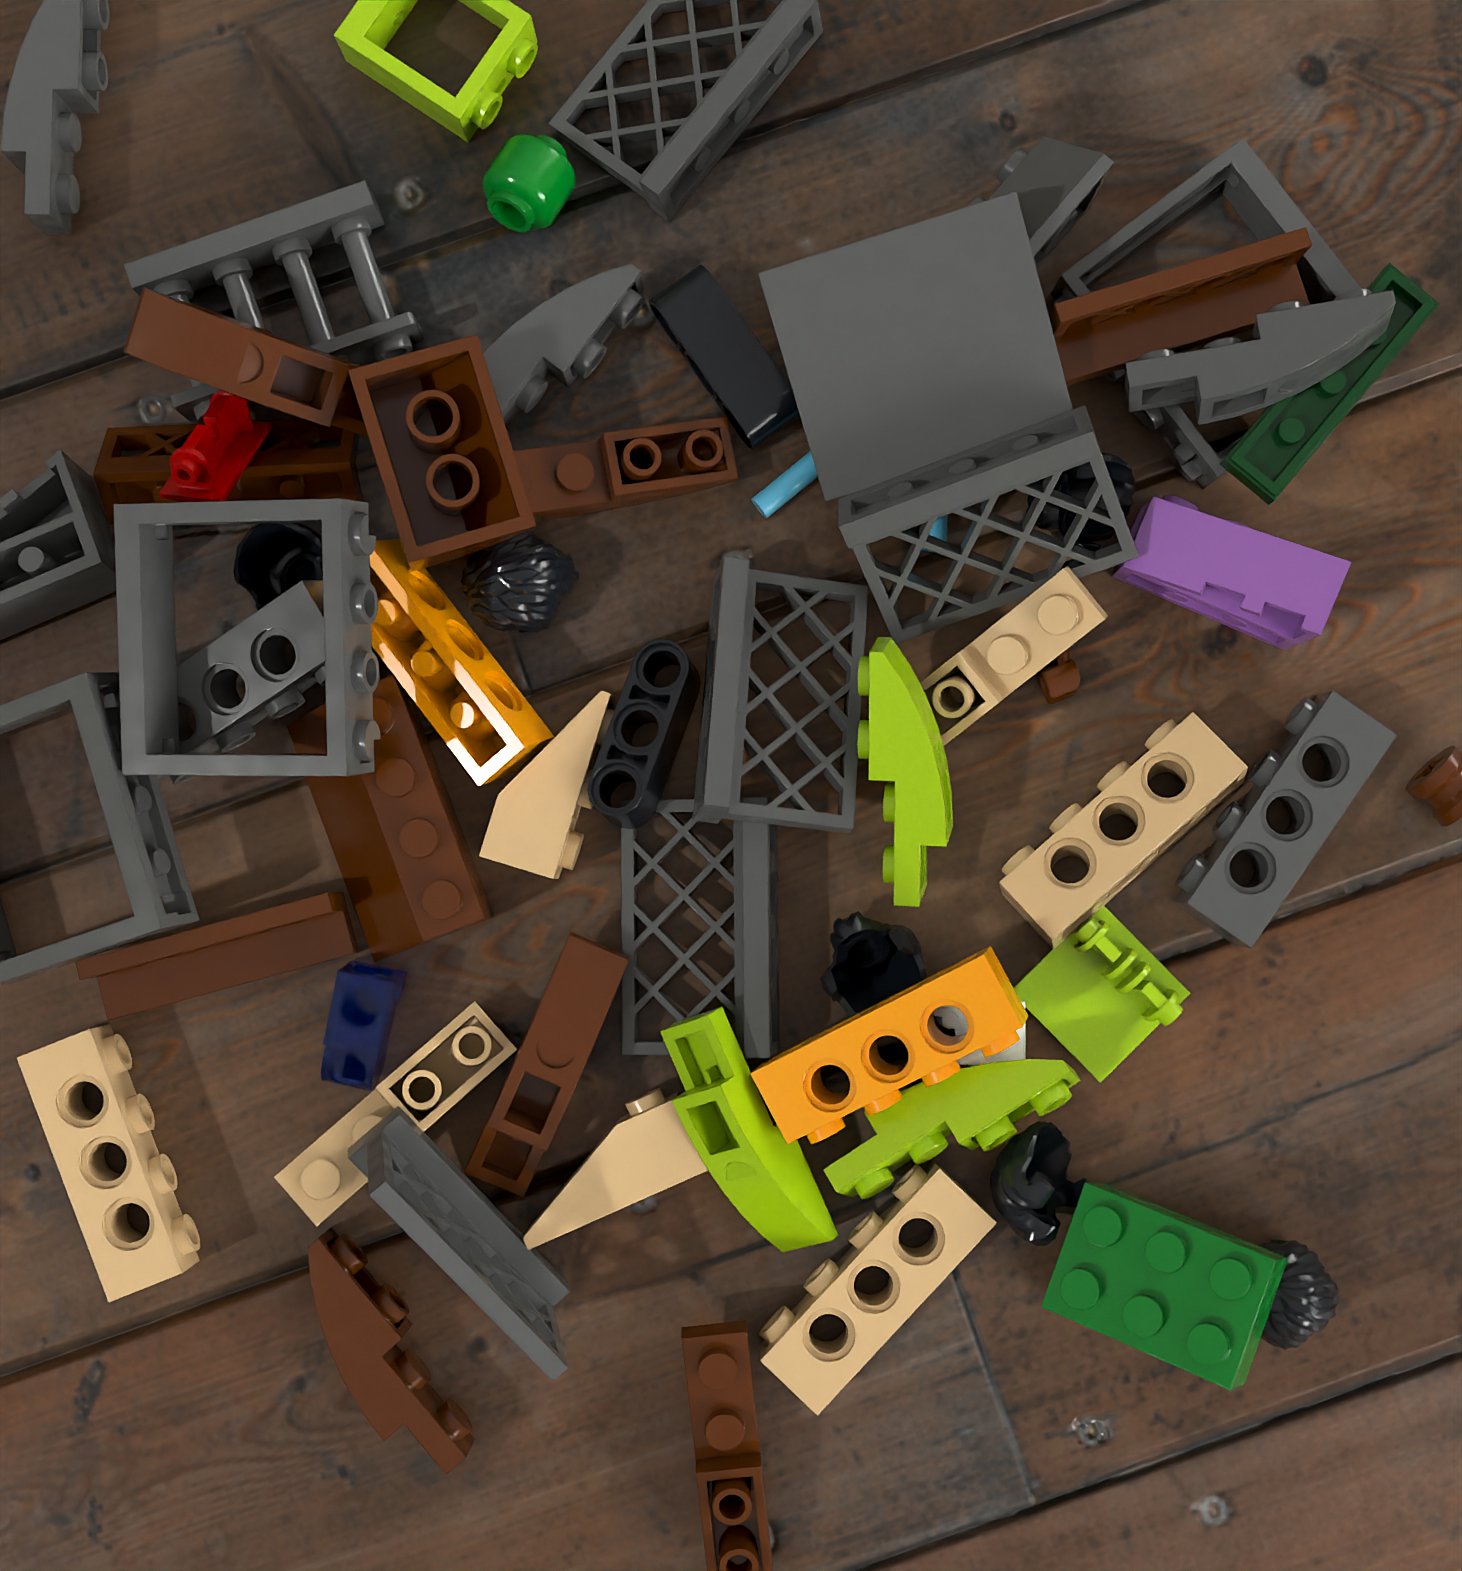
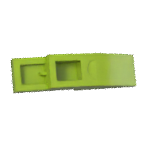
(907, 749)
(973, 1104)
(739, 1140)

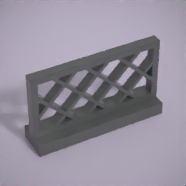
(719, 115)
(975, 477)
(726, 697)
(754, 937)
(464, 1235)

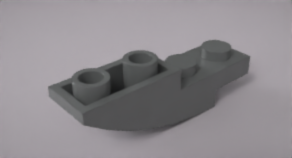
(52, 82)
(561, 338)
(1287, 354)

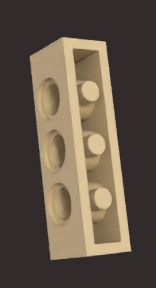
(1185, 750)
(98, 1195)
(823, 1368)

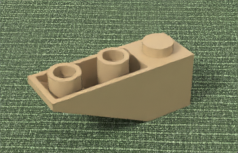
(541, 805)

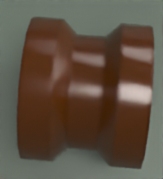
(1440, 785)

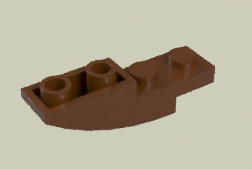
(244, 361)
(627, 468)
(547, 1064)
(362, 1332)
(727, 1447)

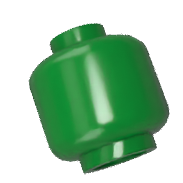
(528, 182)

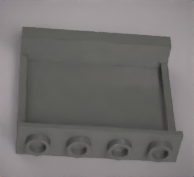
(916, 344)

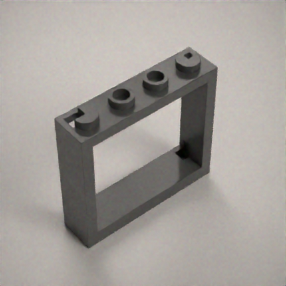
(1267, 213)
(149, 637)
(134, 820)

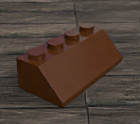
(396, 831)

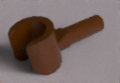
(1059, 680)

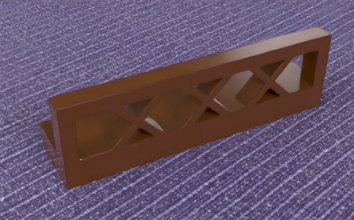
(1177, 306)
(280, 473)
(222, 955)

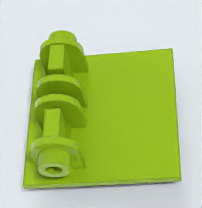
(1101, 993)

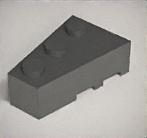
(53, 547)

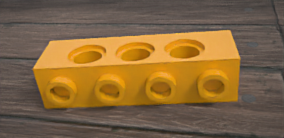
(450, 670)
(793, 1079)

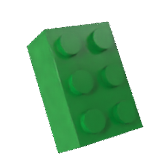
(1165, 1284)

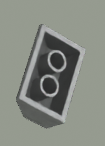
(1053, 189)

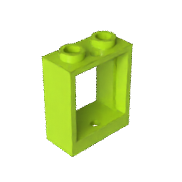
(374, 24)

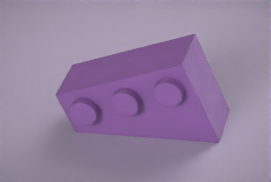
(1232, 572)

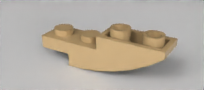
(1011, 652)
(422, 1087)

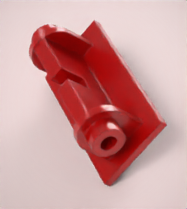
(215, 452)

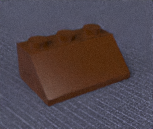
(442, 451)

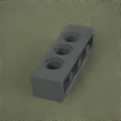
(258, 655)
(1351, 749)

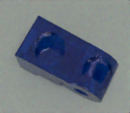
(360, 1024)

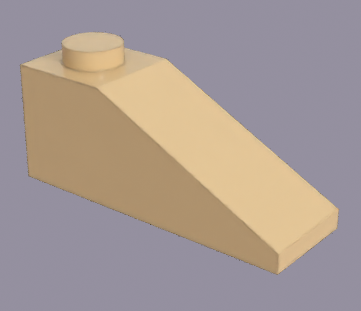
(631, 1162)

